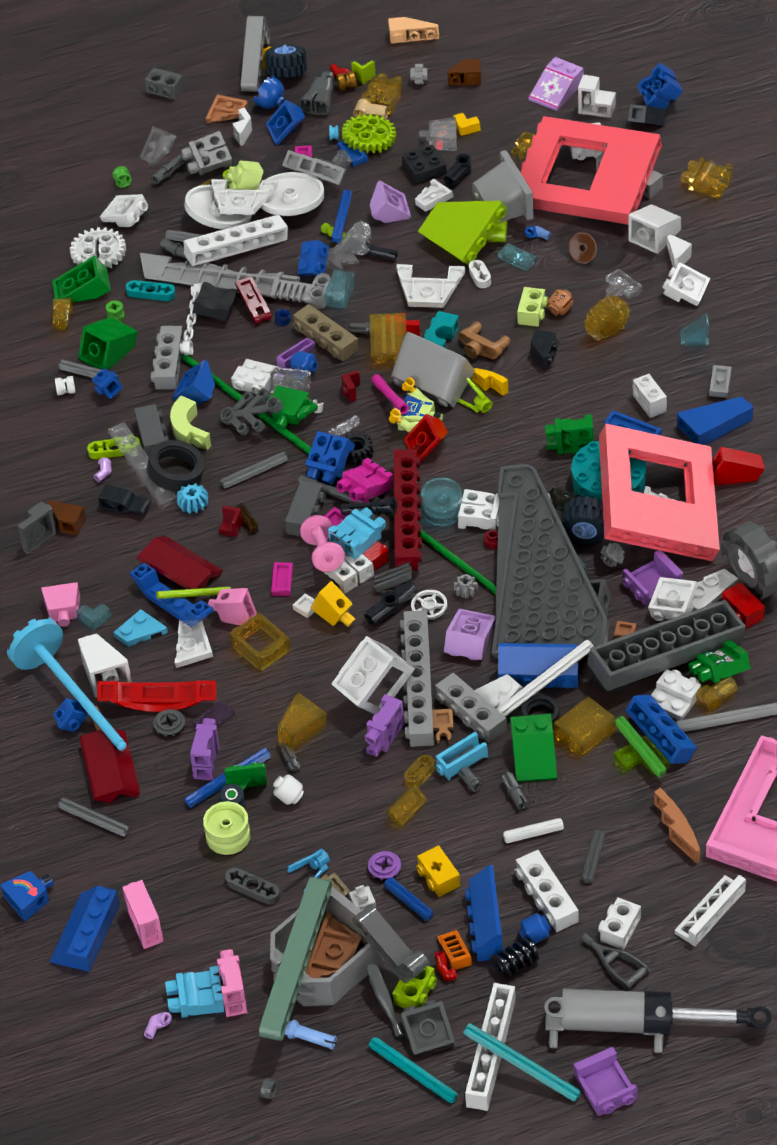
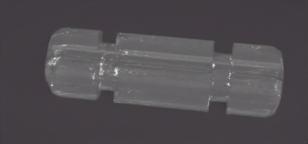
(345, 426)

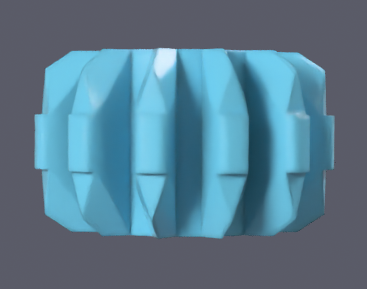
(192, 498)

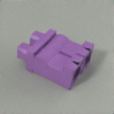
(385, 725)
(204, 750)

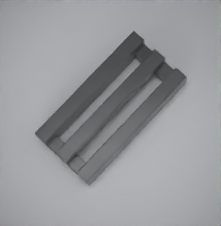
(393, 577)

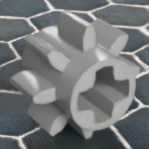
(419, 73)
(612, 554)
(465, 586)

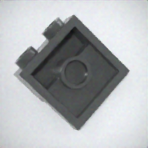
(37, 528)
(427, 1027)

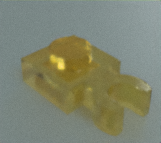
(523, 143)

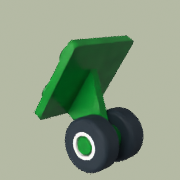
(239, 778)

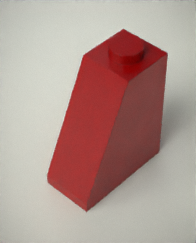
(736, 466)

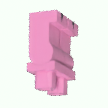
(231, 984)

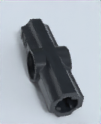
(390, 603)

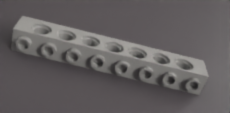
(419, 682)

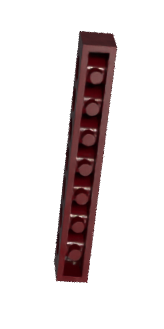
(407, 515)

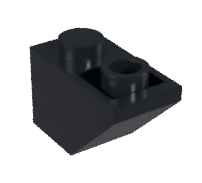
(646, 115)
(543, 347)

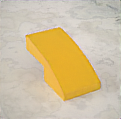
(487, 379)

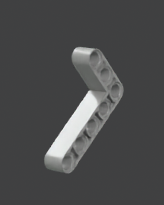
(256, 36)

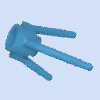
(317, 861)

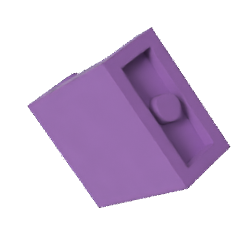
(645, 579)
(605, 1082)

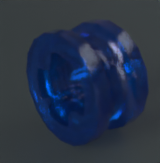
(282, 321)

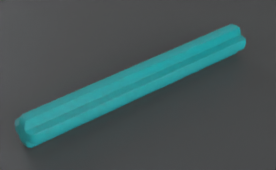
(413, 1070)

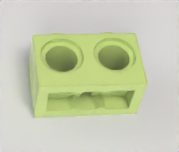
(532, 306)

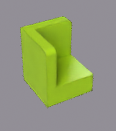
(365, 72)

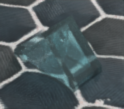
(696, 332)

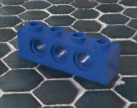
(661, 729)

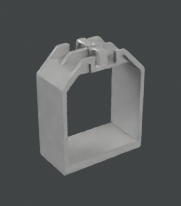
(327, 990)

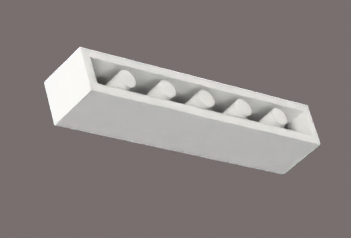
(487, 1062)

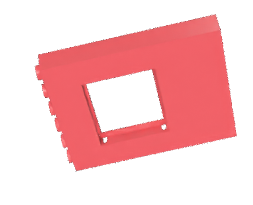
(619, 178)
(651, 520)

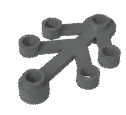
(230, 415)

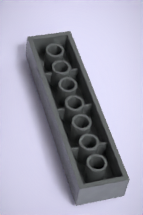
(665, 645)

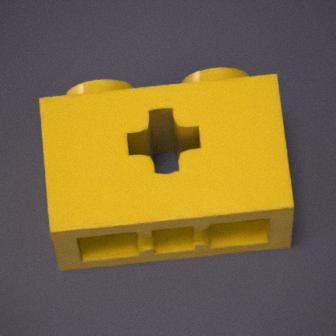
(438, 871)

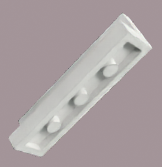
(714, 913)

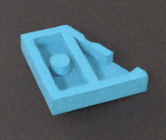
(139, 628)

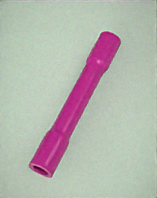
(397, 402)

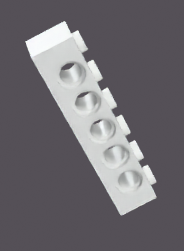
(235, 240)

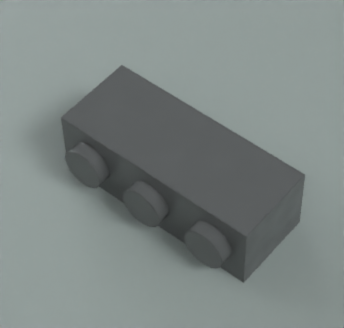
(150, 426)
(305, 504)

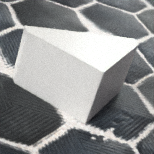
(678, 250)

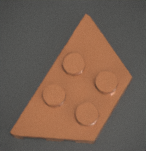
(332, 949)

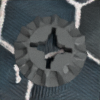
(174, 716)

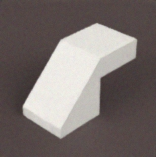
(243, 127)

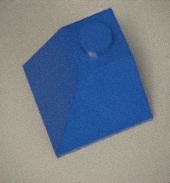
(284, 121)
(196, 384)

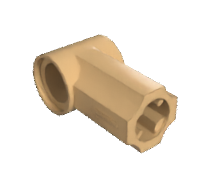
(365, 107)

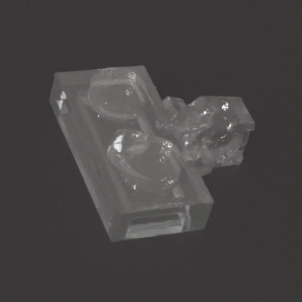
(622, 284)

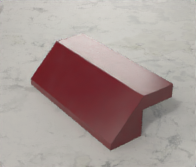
(178, 563)
(109, 769)

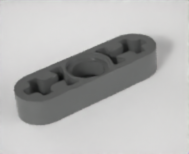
(258, 893)

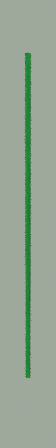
(305, 447)

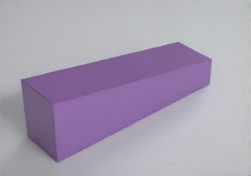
(305, 345)

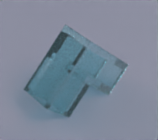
(95, 617)

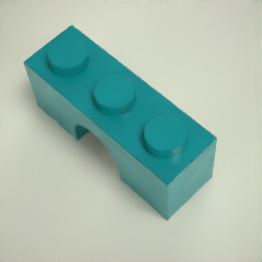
(442, 327)

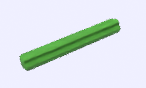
(640, 746)

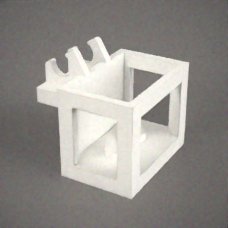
(366, 670)

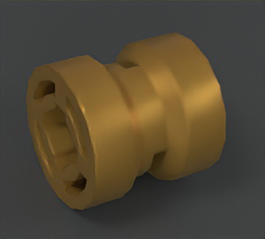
(346, 80)

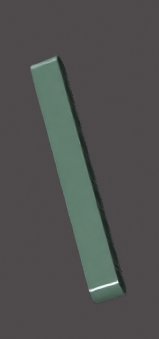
(295, 959)

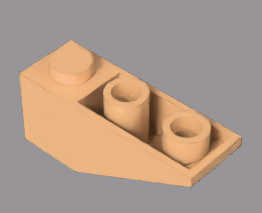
(409, 30)

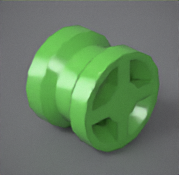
(122, 176)
(115, 310)

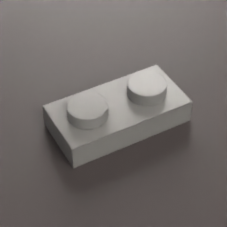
(720, 381)

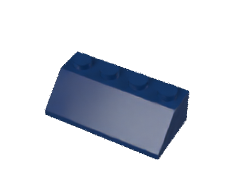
(529, 661)
(485, 914)
(86, 928)

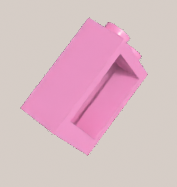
(143, 914)

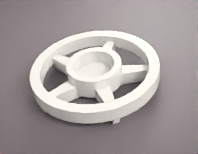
(430, 603)

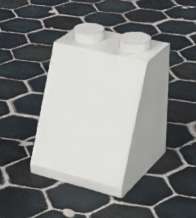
(651, 226)
(102, 661)

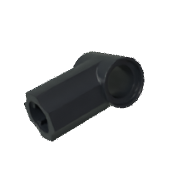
(460, 168)

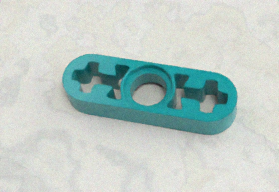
(162, 291)

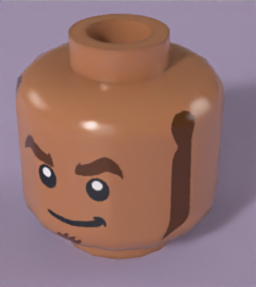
(560, 302)

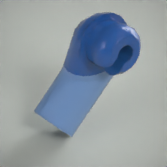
(536, 231)

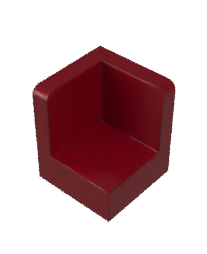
(231, 521)

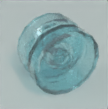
(441, 501)

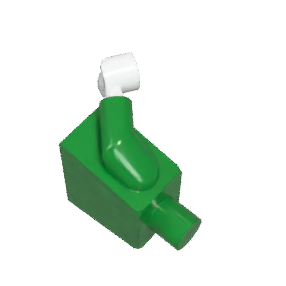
(295, 406)

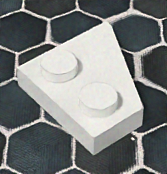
(432, 195)
(499, 690)

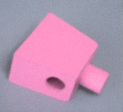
(62, 602)
(233, 605)

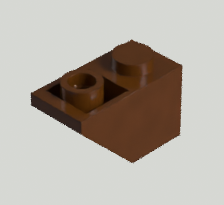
(465, 73)
(68, 517)

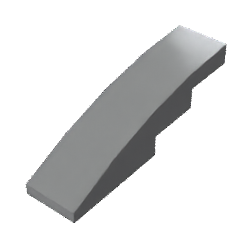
(314, 167)

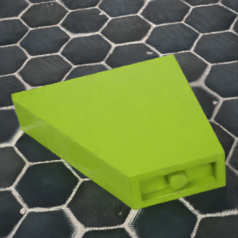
(463, 226)

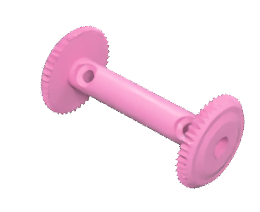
(327, 555)

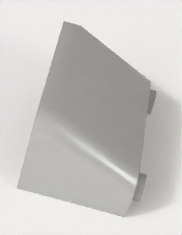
(432, 368)

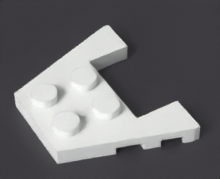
(241, 201)
(428, 291)

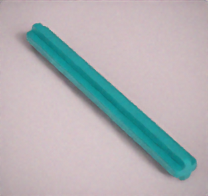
(521, 1062)

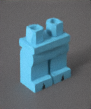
(357, 532)
(197, 993)

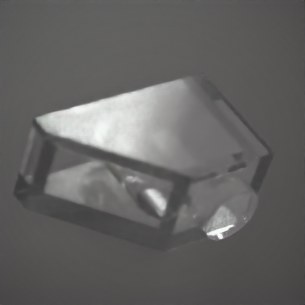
(157, 145)

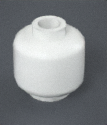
(288, 789)

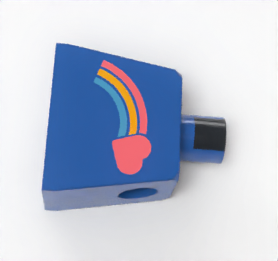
(27, 893)

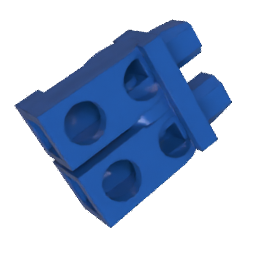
(328, 457)

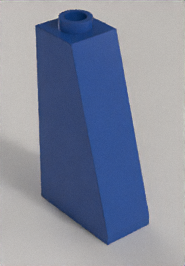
(714, 420)

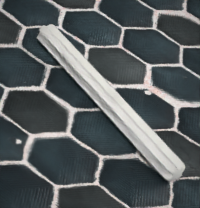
(545, 678)

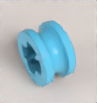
(333, 132)

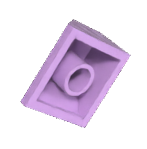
(389, 204)

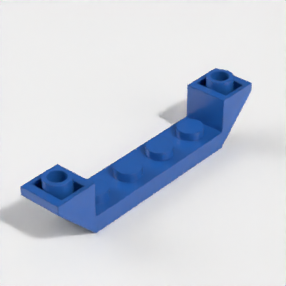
(189, 613)

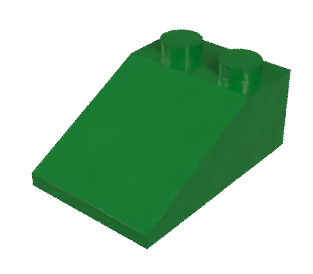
(83, 282)
(533, 747)

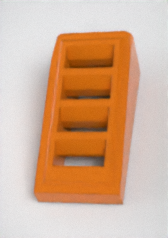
(460, 961)

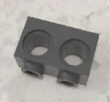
(164, 83)

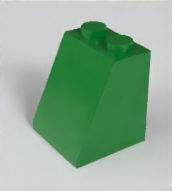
(106, 343)

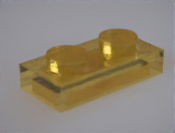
(406, 805)

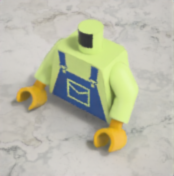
(418, 407)

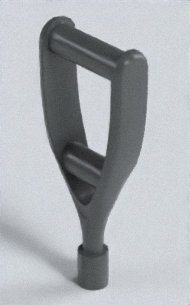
(611, 955)
(383, 996)

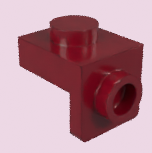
(349, 384)

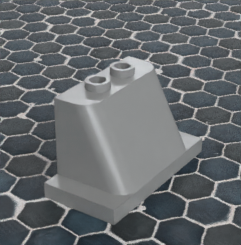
(505, 185)

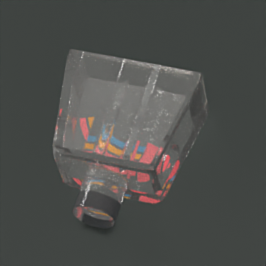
(441, 134)

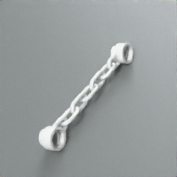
(187, 347)

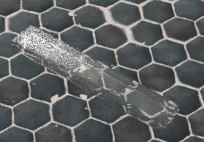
(138, 460)

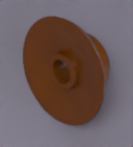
(576, 247)

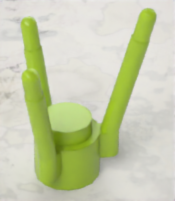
(481, 402)

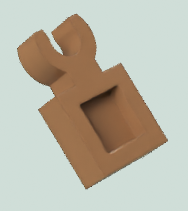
(442, 723)

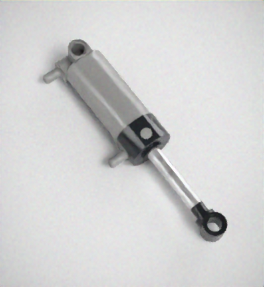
(633, 1013)

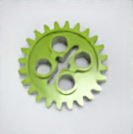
(369, 133)

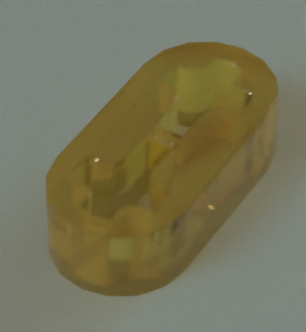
(417, 770)

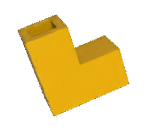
(466, 126)

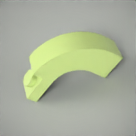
(181, 415)

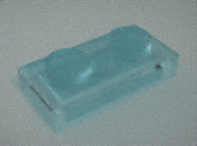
(517, 256)

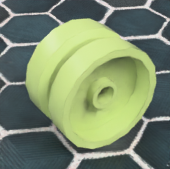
(226, 828)

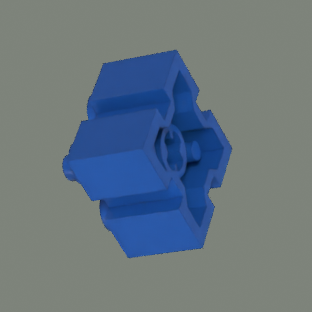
(660, 87)

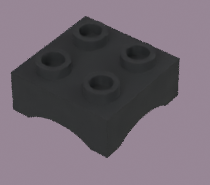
(424, 163)
(215, 302)

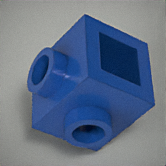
(107, 383)
(70, 715)

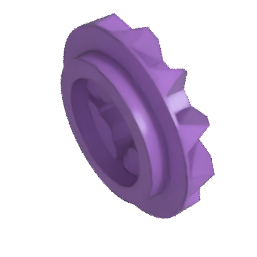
(378, 860)

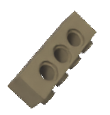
(325, 332)

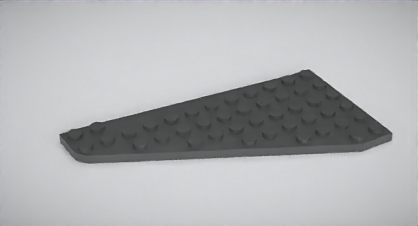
(539, 577)

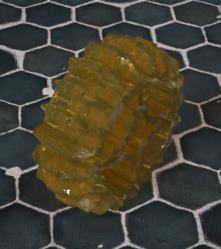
(607, 318)

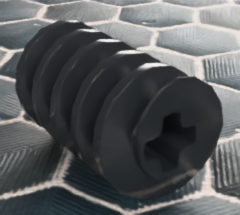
(514, 956)

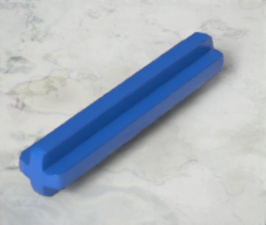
(408, 899)

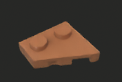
(225, 109)

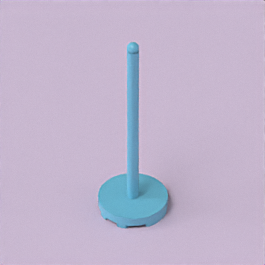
(37, 646)

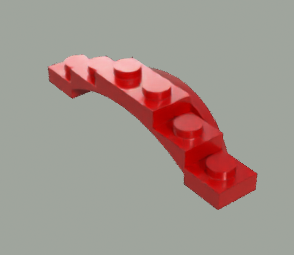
(156, 696)

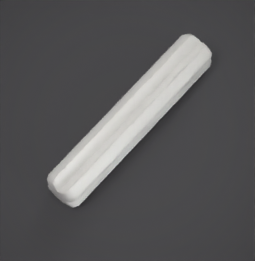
(533, 830)

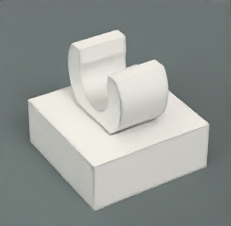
(362, 897)

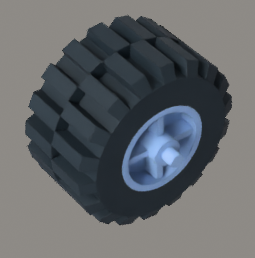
(286, 61)
(584, 520)

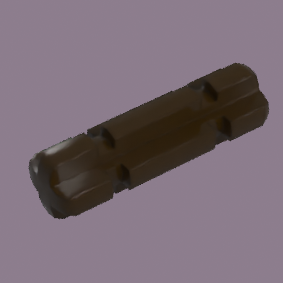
(248, 519)

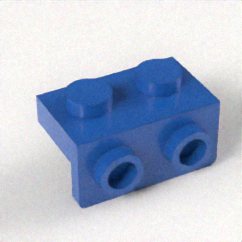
(312, 258)

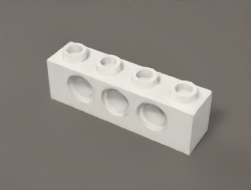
(535, 865)

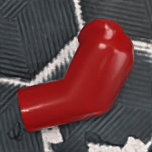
(335, 70)
(442, 967)

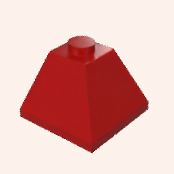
(425, 435)

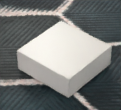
(303, 605)

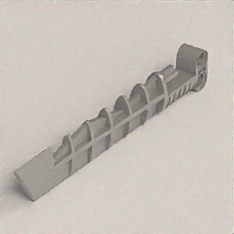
(269, 284)

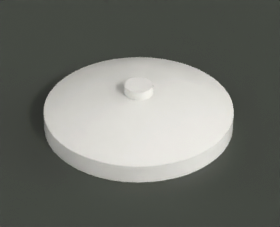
(295, 194)
(202, 207)

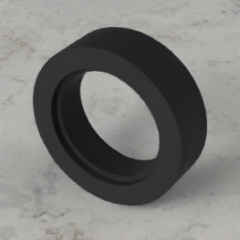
(177, 449)

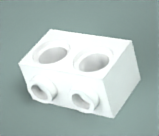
(649, 395)
(623, 919)

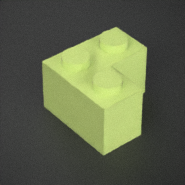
(245, 176)

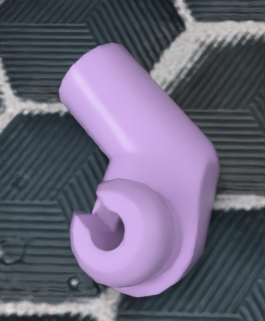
(105, 469)
(156, 1022)

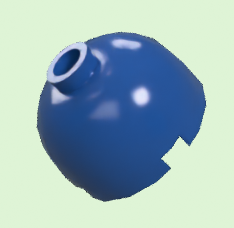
(270, 93)

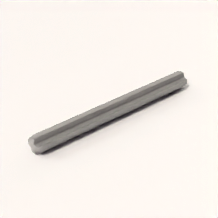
(728, 717)

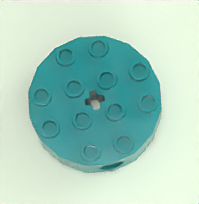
(587, 472)

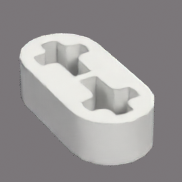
(482, 273)

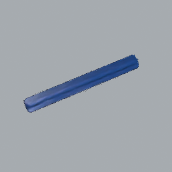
(341, 216)
(219, 782)

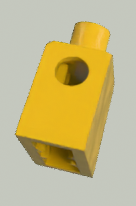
(333, 605)

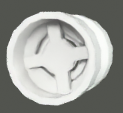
(61, 387)

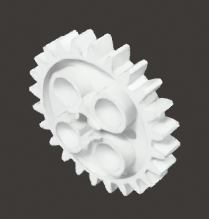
(111, 246)

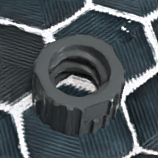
(268, 1088)

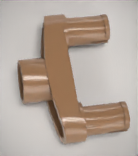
(478, 345)

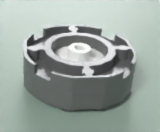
(751, 557)

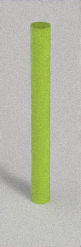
(189, 592)

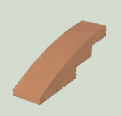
(679, 828)

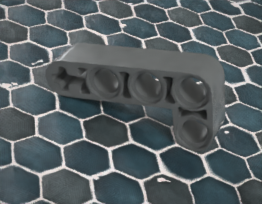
(389, 945)

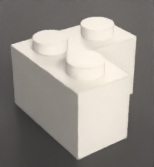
(595, 101)

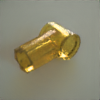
(62, 309)
(713, 696)

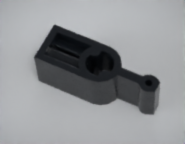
(122, 501)

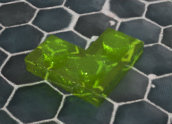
(629, 757)

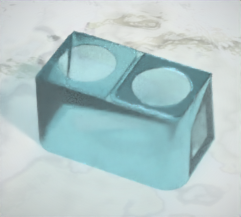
(339, 288)

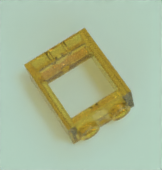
(268, 654)

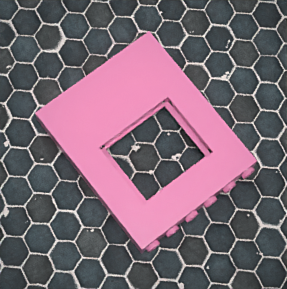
(736, 836)

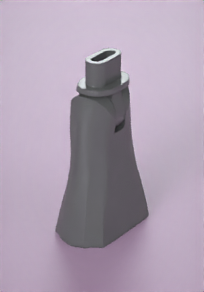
(318, 97)

